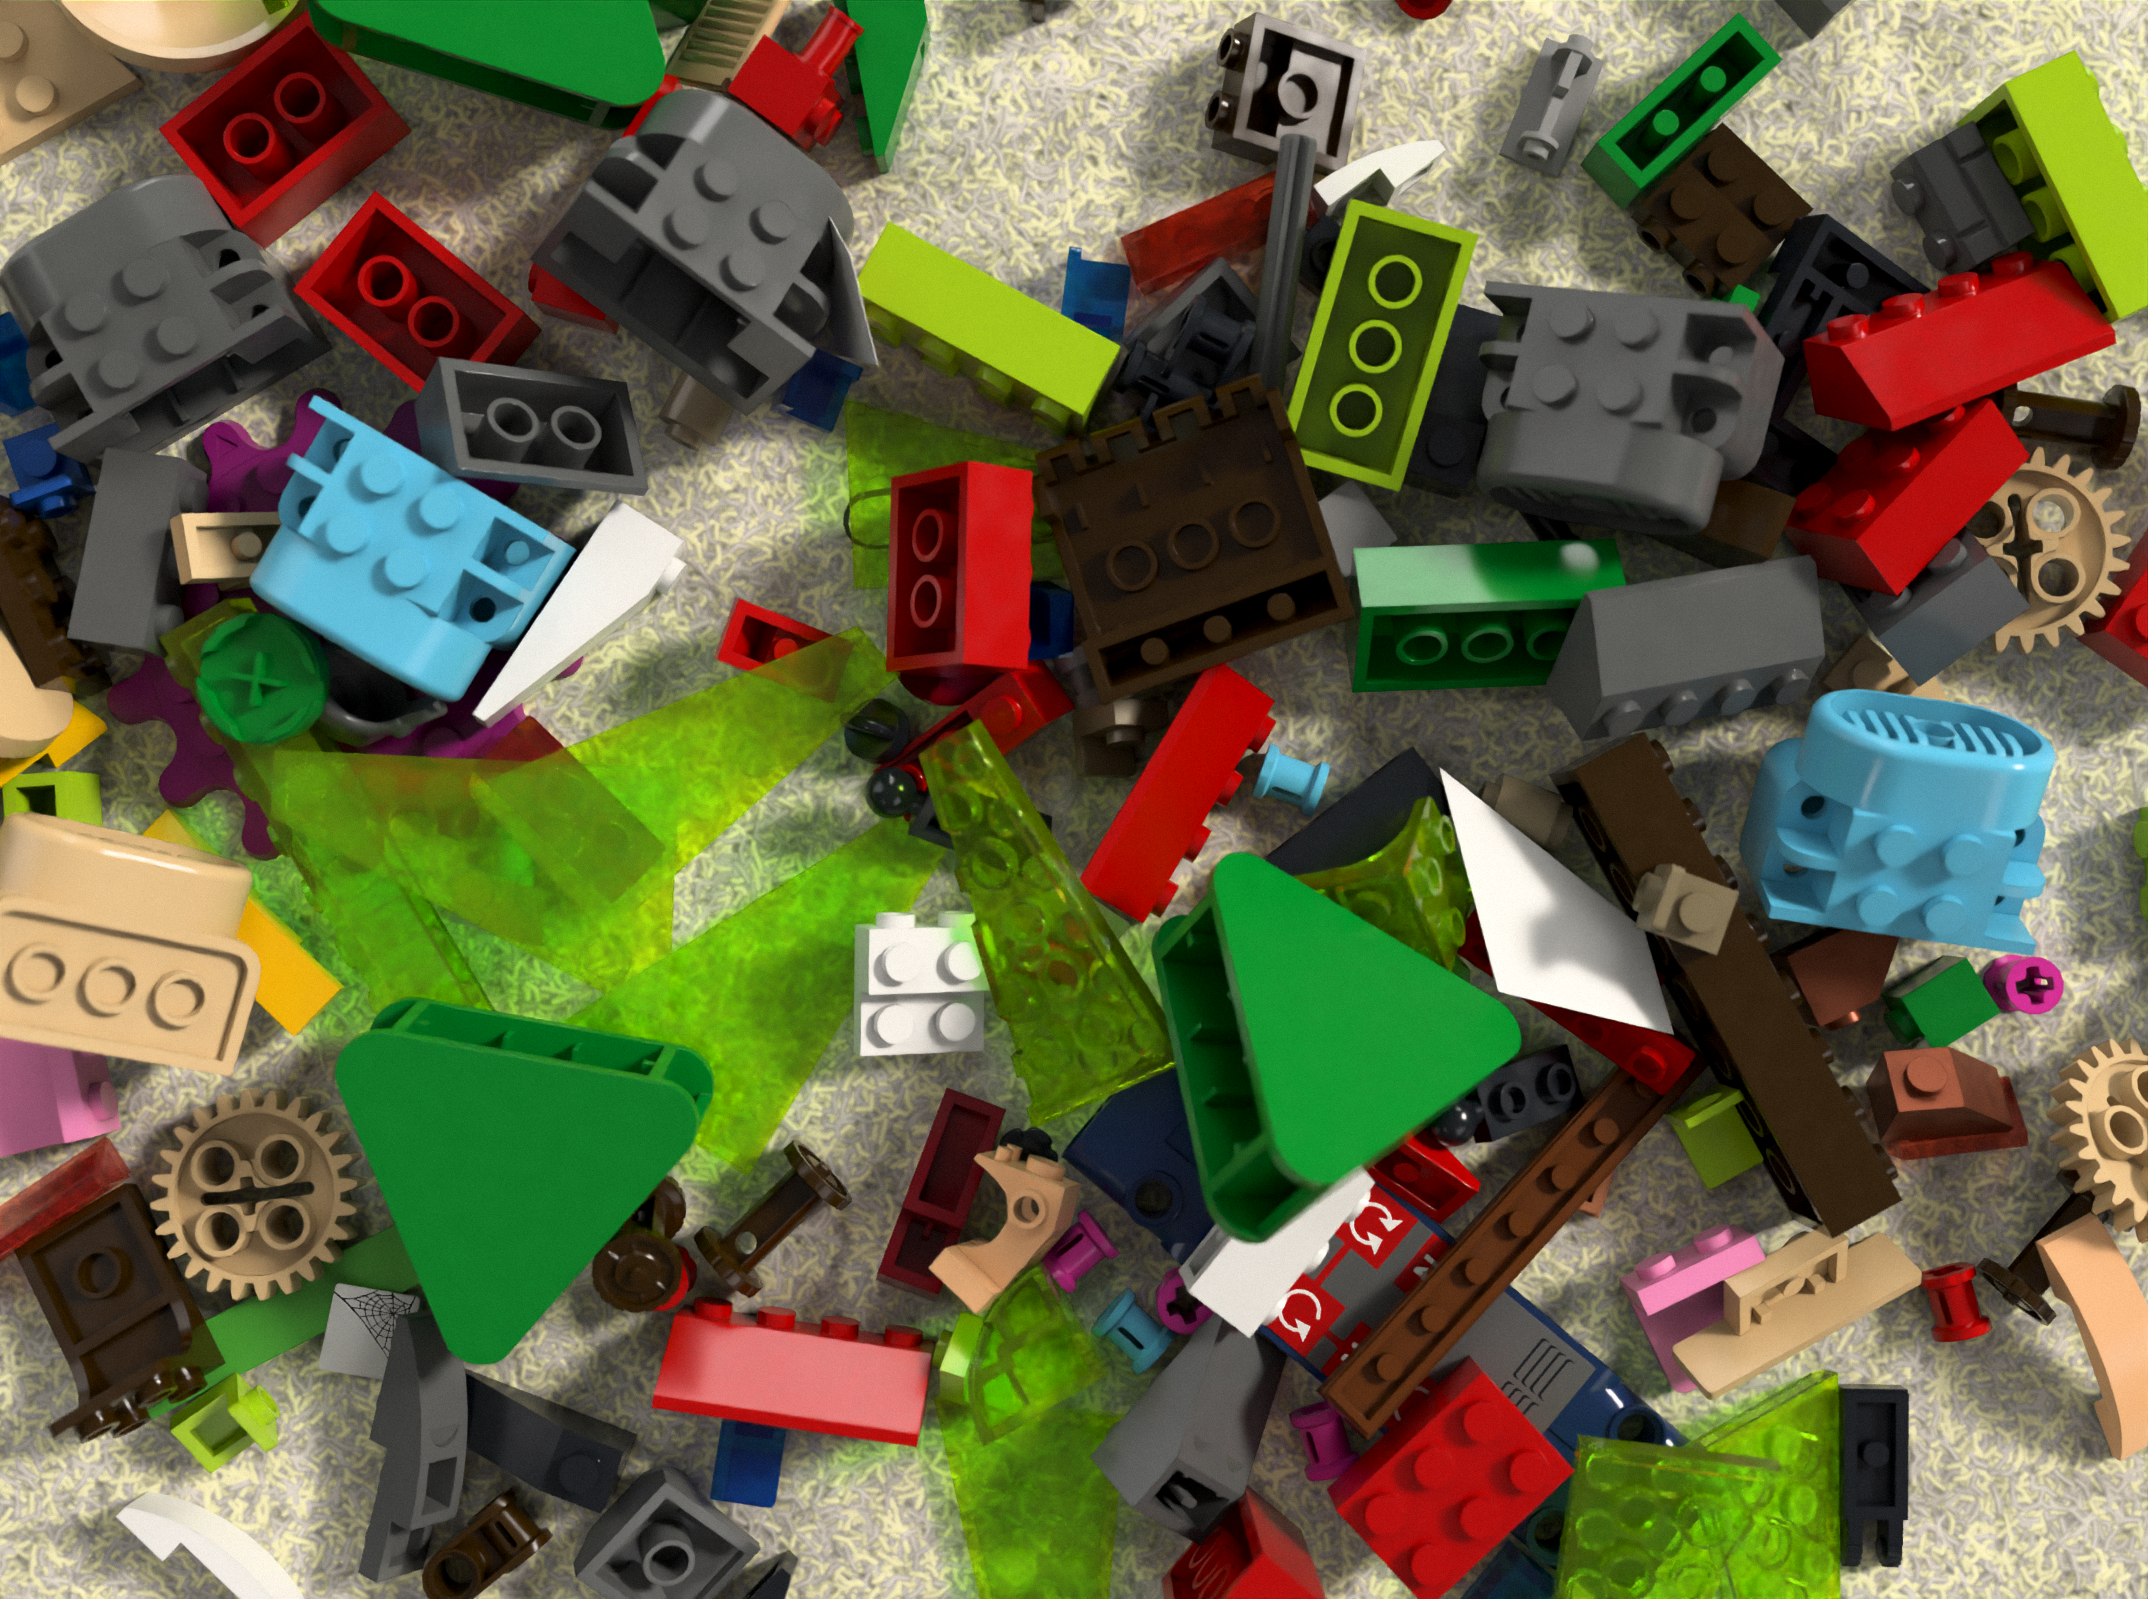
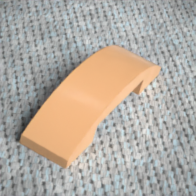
(2113, 1323)

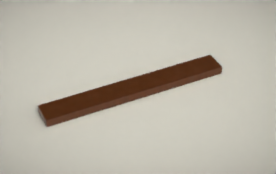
(1497, 1246)

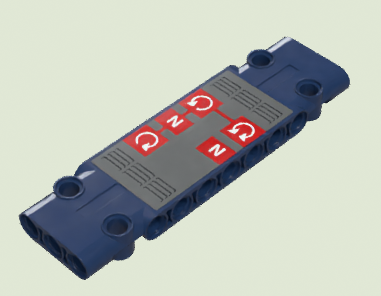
(1366, 1271)

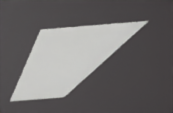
(847, 309)
(1548, 928)

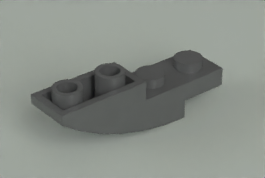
(424, 1428)

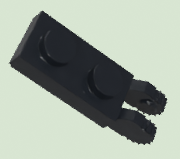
(1873, 1469)

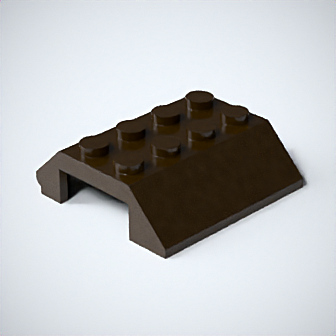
(1191, 539)

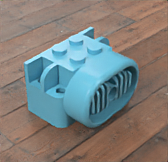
(404, 559)
(1903, 820)

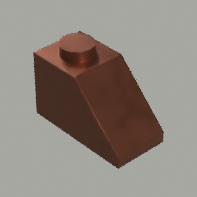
(1836, 973)
(1935, 1095)

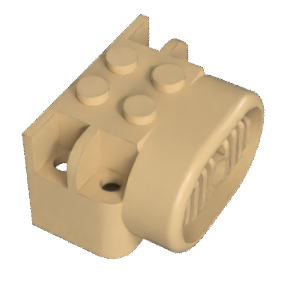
(122, 945)

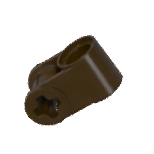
(491, 1544)

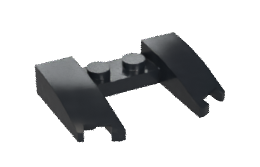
(1820, 277)

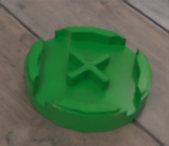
(262, 678)

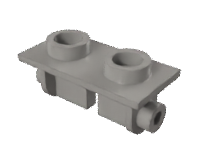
(1552, 104)

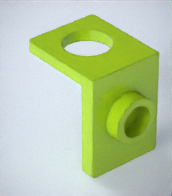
(1715, 1135)

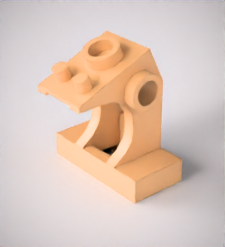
(984, 1268)

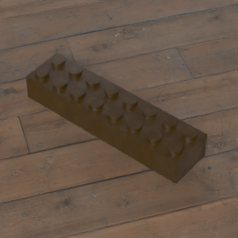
(1736, 999)

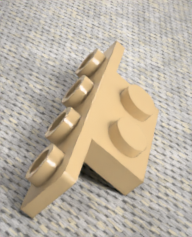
(1792, 1303)

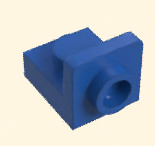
(46, 479)

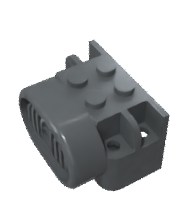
(706, 244)
(152, 318)
(1622, 405)

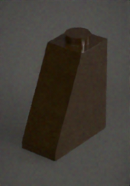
(1741, 526)

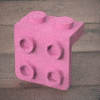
(52, 1096)
(1685, 1291)

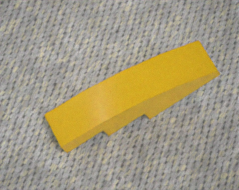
(292, 982)

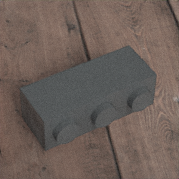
(129, 564)

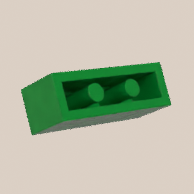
(1680, 111)

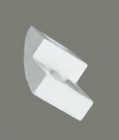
(1387, 170)

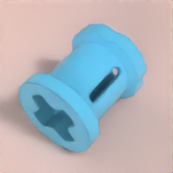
(1291, 780)
(1133, 1331)

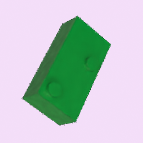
(1468, 611)

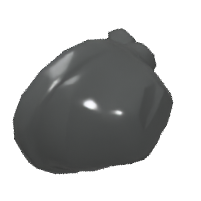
(369, 702)

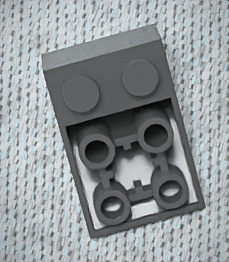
(1195, 1430)

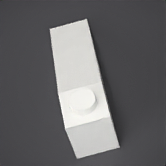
(603, 590)

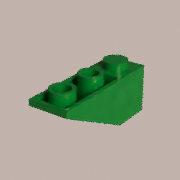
(885, 69)

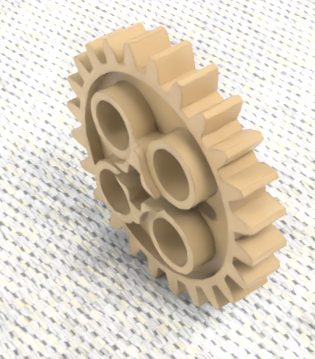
(2080, 548)
(2107, 1129)
(265, 1250)

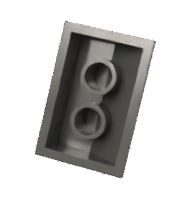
(530, 427)

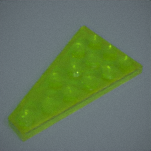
(776, 984)

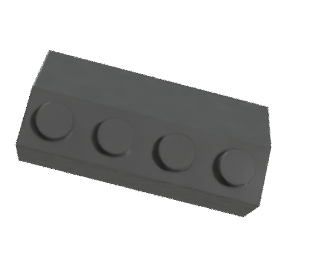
(1690, 648)

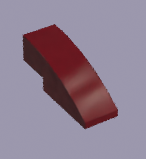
(940, 1192)

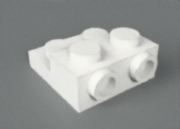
(918, 985)

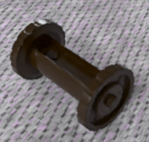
(2103, 426)
(772, 1218)
(640, 1261)
(2026, 1277)

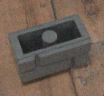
(1960, 201)

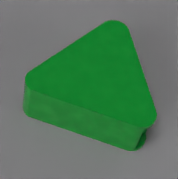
(555, 56)
(1308, 1042)
(512, 1151)

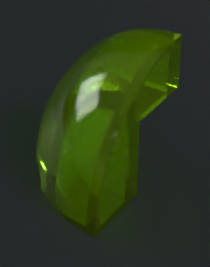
(1029, 1355)

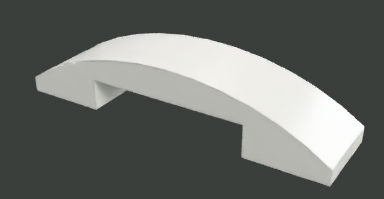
(229, 1553)

